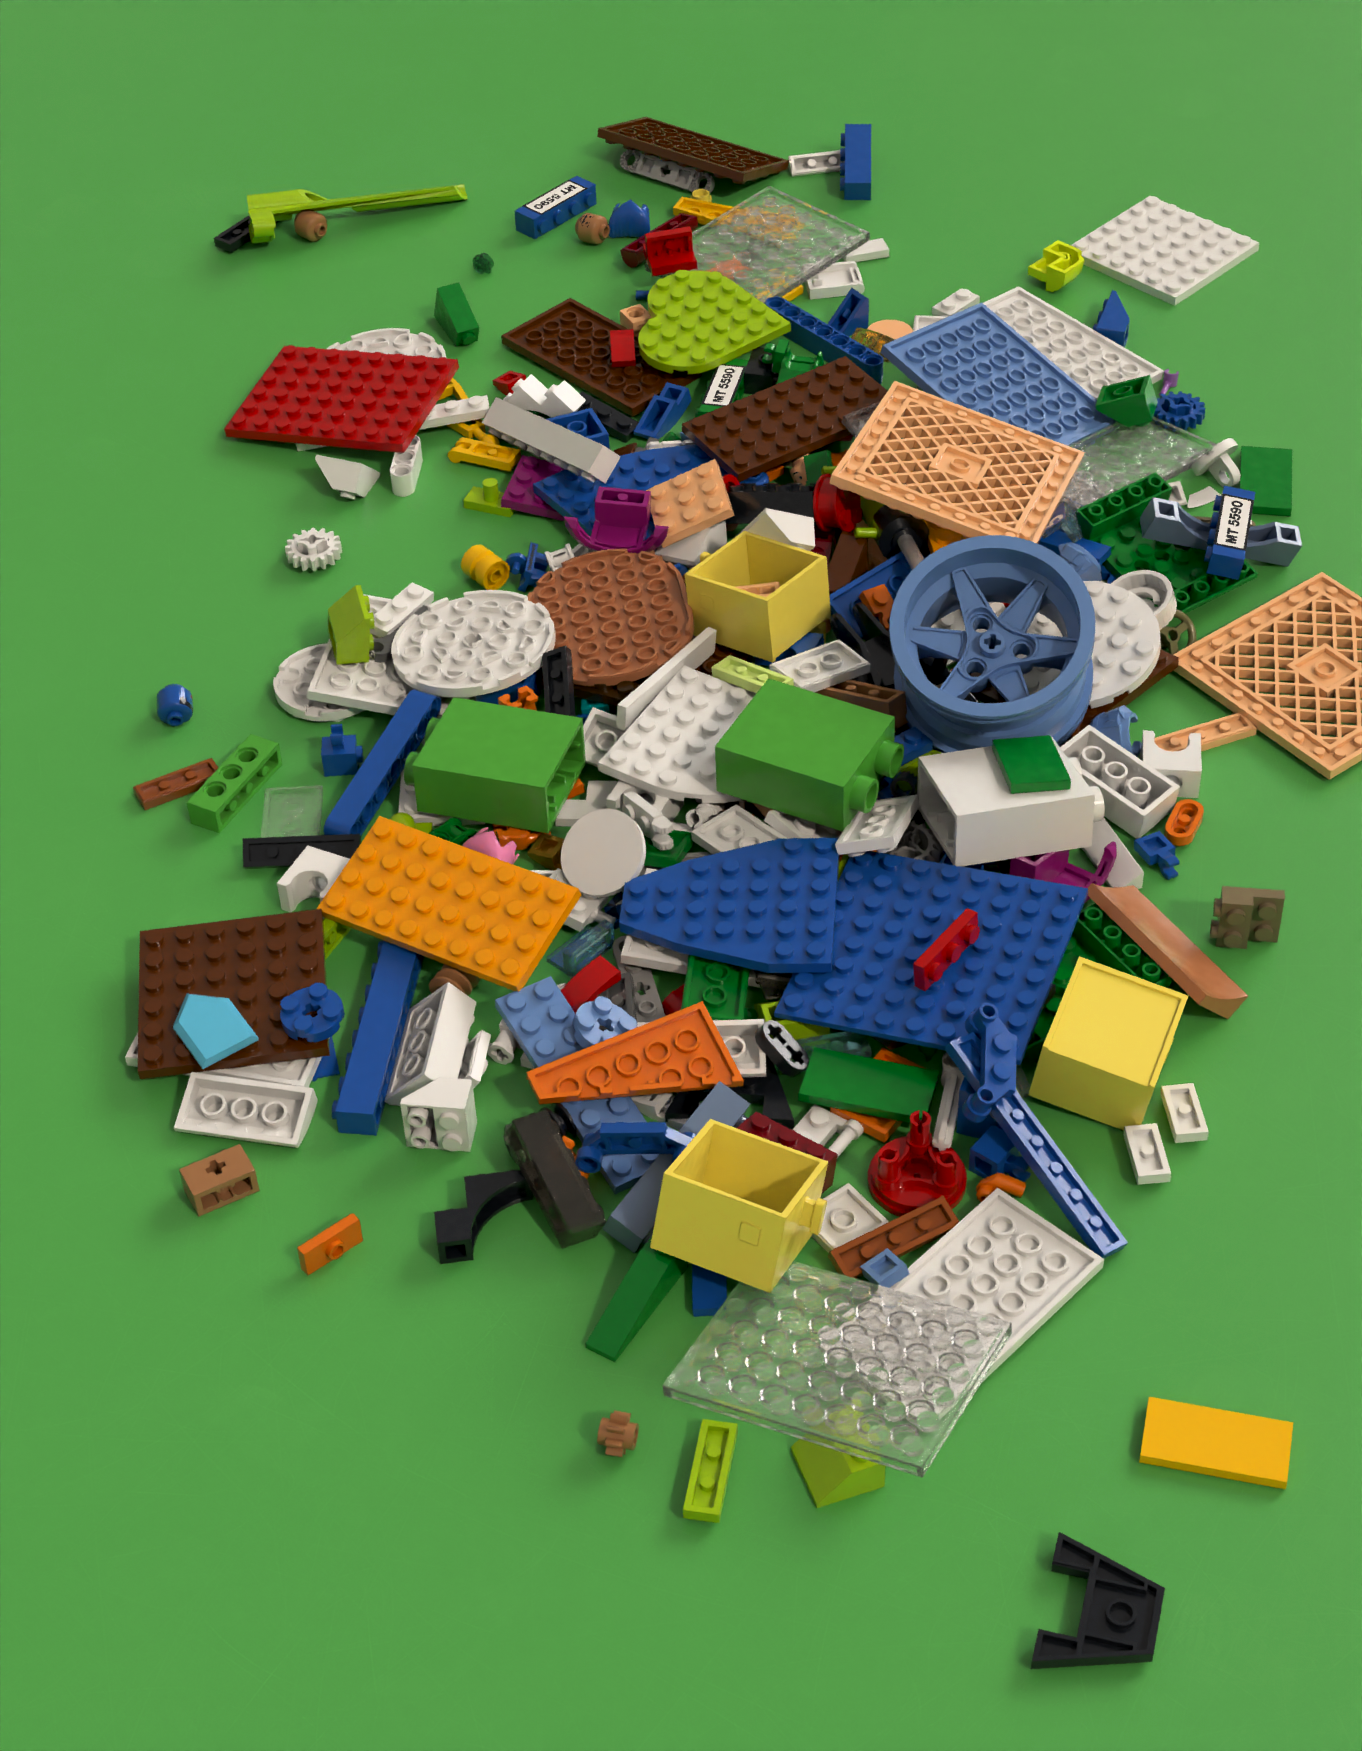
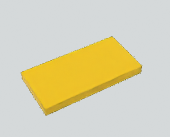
(1217, 1442)

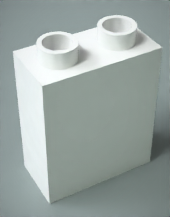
(983, 822)

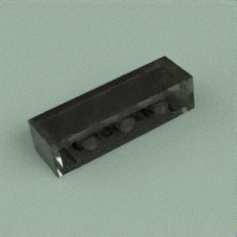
(554, 1178)

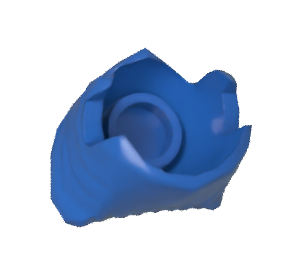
(629, 220)

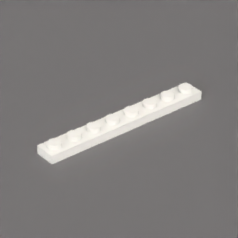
(443, 414)

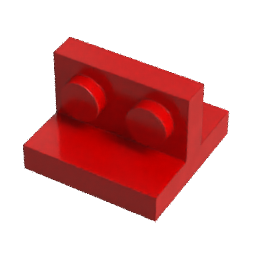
(669, 251)

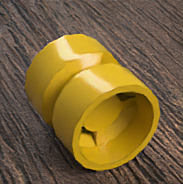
(485, 567)

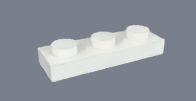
(400, 609)

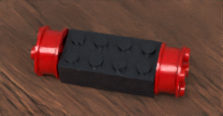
(819, 500)

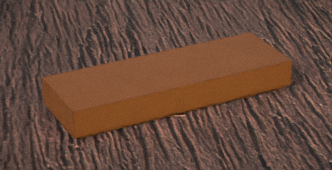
(174, 784)

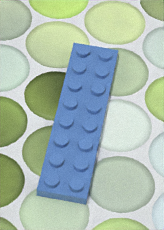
(544, 1030)

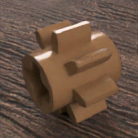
(618, 1433)

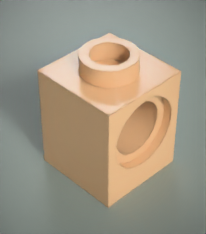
(634, 317)

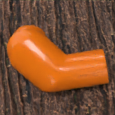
(1002, 1181)

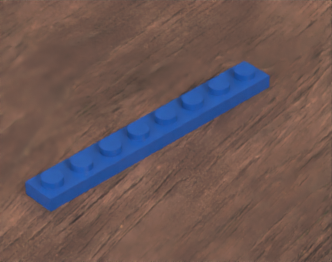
(1043, 1156)

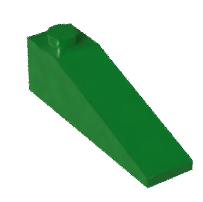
(635, 1301)

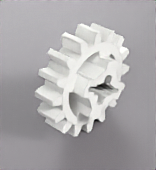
(313, 549)

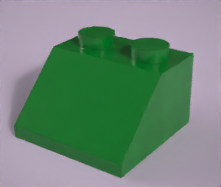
(1129, 401)

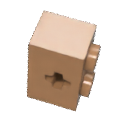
(219, 1180)

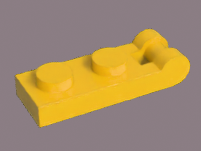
(484, 454)

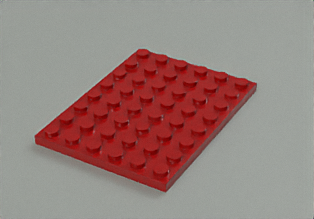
(342, 398)

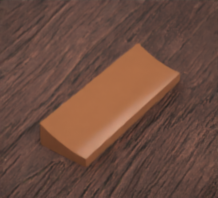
(1169, 948)

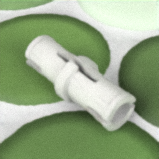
(704, 813)

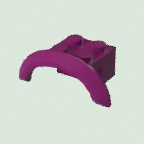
(619, 522)
(1056, 869)

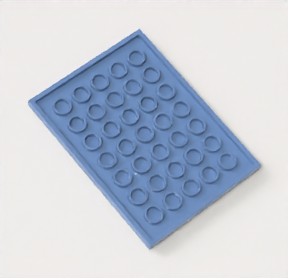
(996, 372)

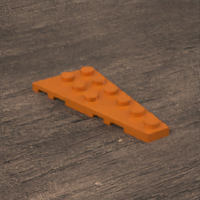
(655, 1058)

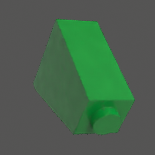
(455, 315)

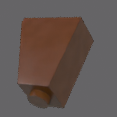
(847, 561)

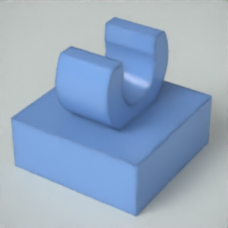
(885, 1269)

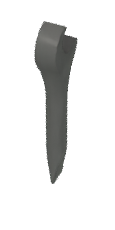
(384, 643)

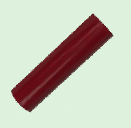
(633, 253)

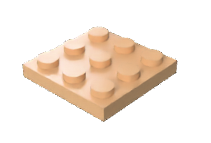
(690, 502)

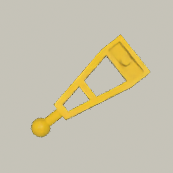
(477, 429)

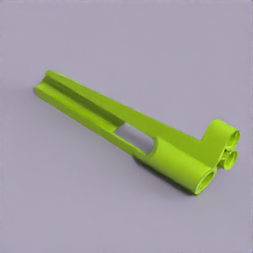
(279, 206)

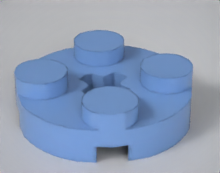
(600, 1013)

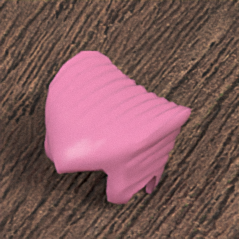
(488, 844)

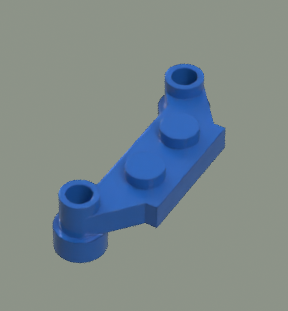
(996, 1065)
(630, 1139)

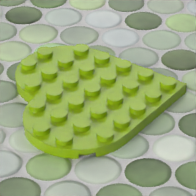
(704, 322)

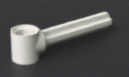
(946, 1121)

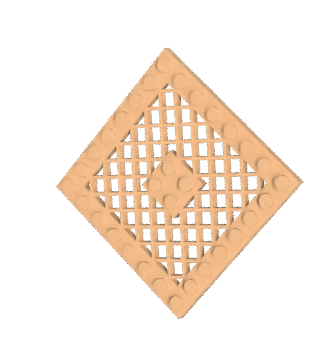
(957, 465)
(1318, 671)

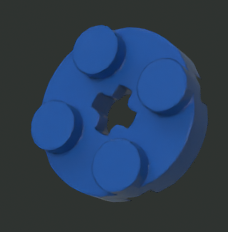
(309, 999)

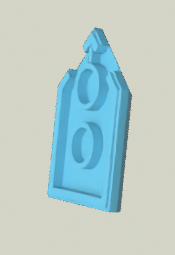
(212, 1028)

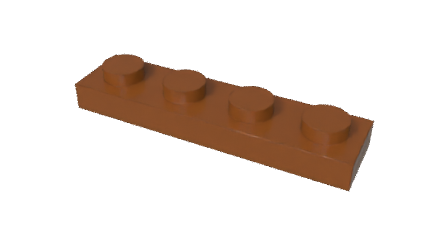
(898, 1235)

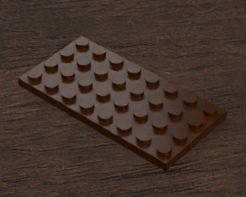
(693, 149)
(578, 348)
(784, 419)

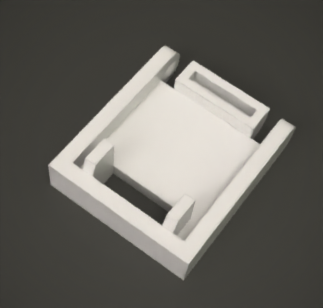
(835, 281)

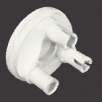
(603, 852)

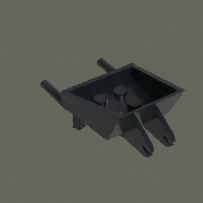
(879, 654)

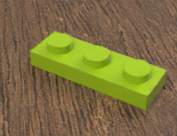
(710, 1471)

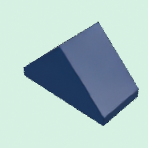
(851, 313)

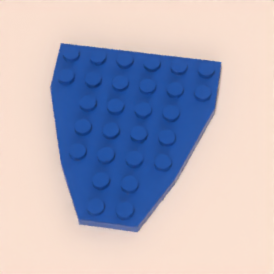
(637, 471)
(743, 906)

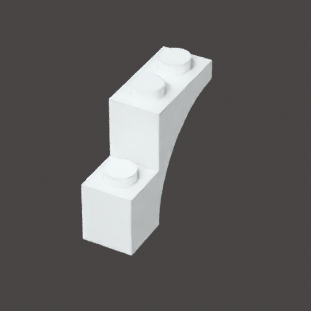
(534, 396)

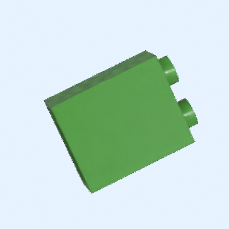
(807, 755)
(497, 764)

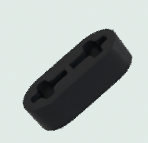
(781, 1048)

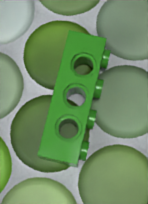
(234, 783)

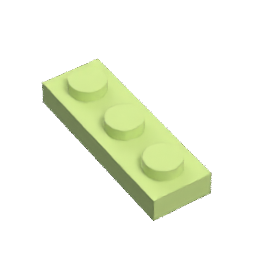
(746, 674)

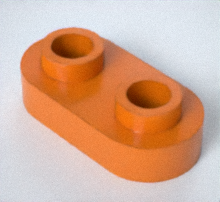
(1184, 822)

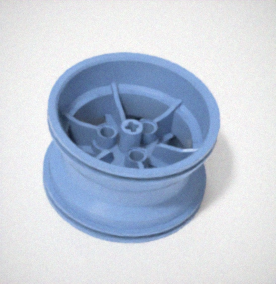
(968, 578)

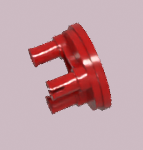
(914, 1172)

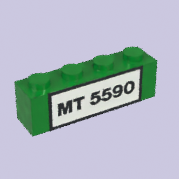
(724, 387)

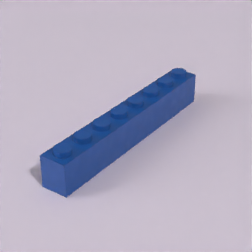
(377, 1040)

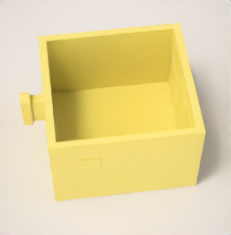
(755, 622)
(1107, 1045)
(739, 1205)

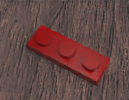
(946, 949)

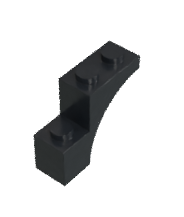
(485, 1198)

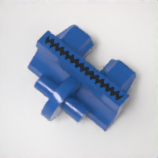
(529, 567)

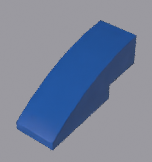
(663, 411)

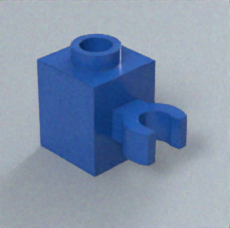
(340, 753)
(997, 1154)

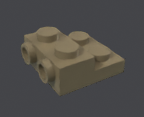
(1246, 916)

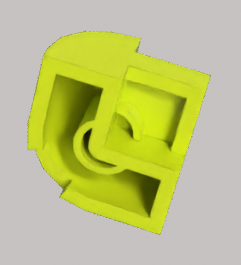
(1058, 266)

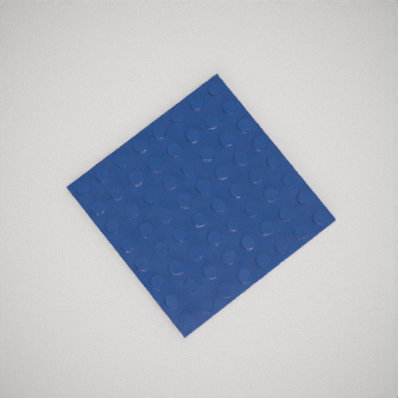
(895, 911)

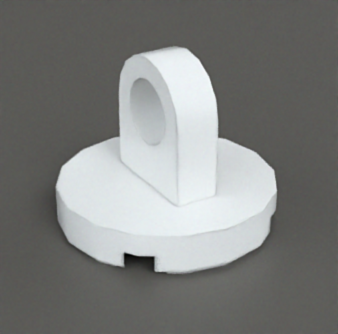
(1218, 463)

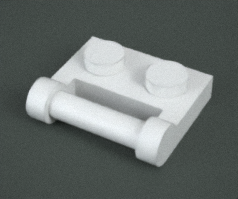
(822, 1125)

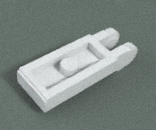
(649, 819)

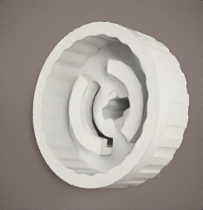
(1154, 586)

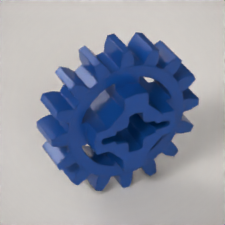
(1180, 410)

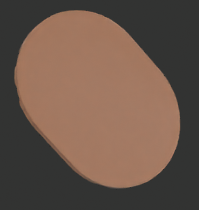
(616, 614)

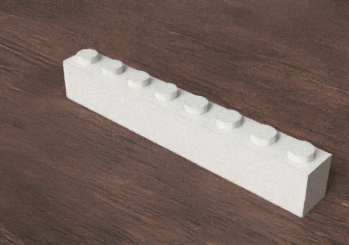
(550, 441)

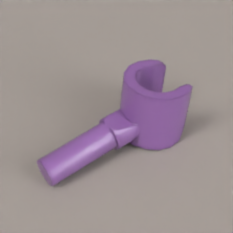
(1169, 380)

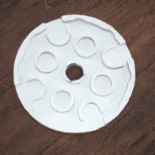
(292, 686)

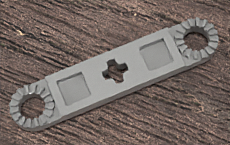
(653, 168)
(647, 1005)

